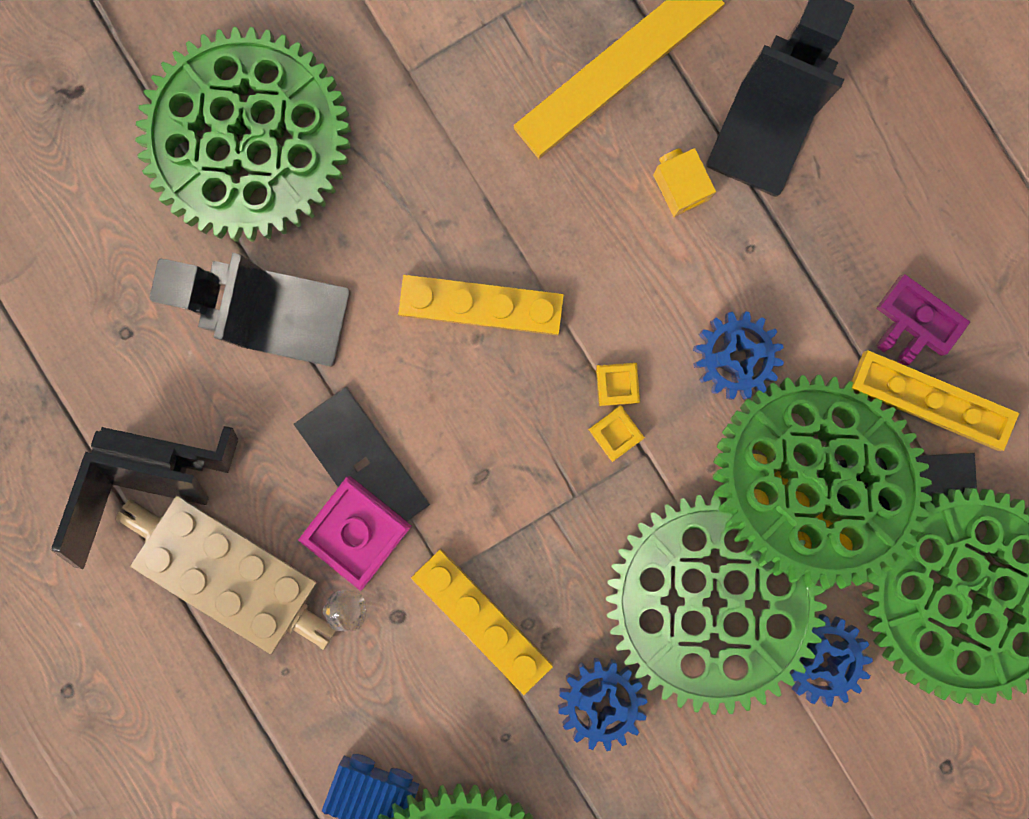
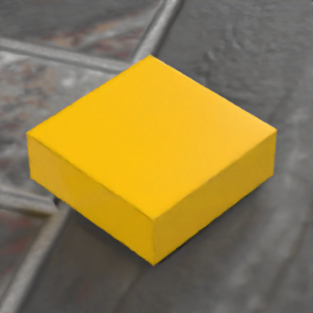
(617, 384)
(616, 433)

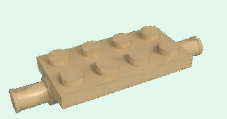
(224, 575)

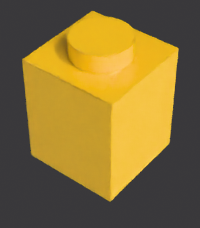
(683, 181)

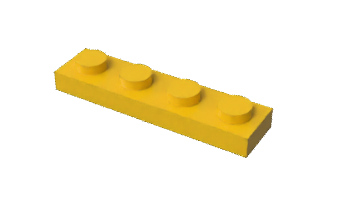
(480, 305)
(934, 400)
(482, 621)

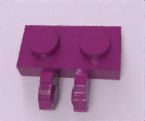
(922, 316)

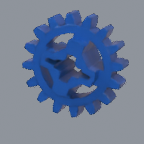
(742, 371)
(834, 674)
(585, 697)

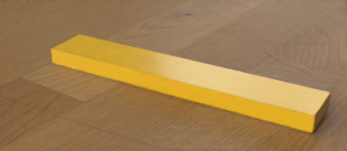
(612, 72)

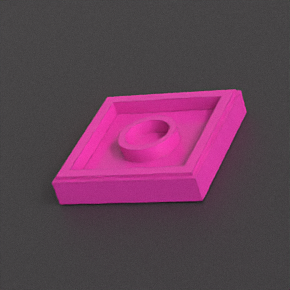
(355, 533)

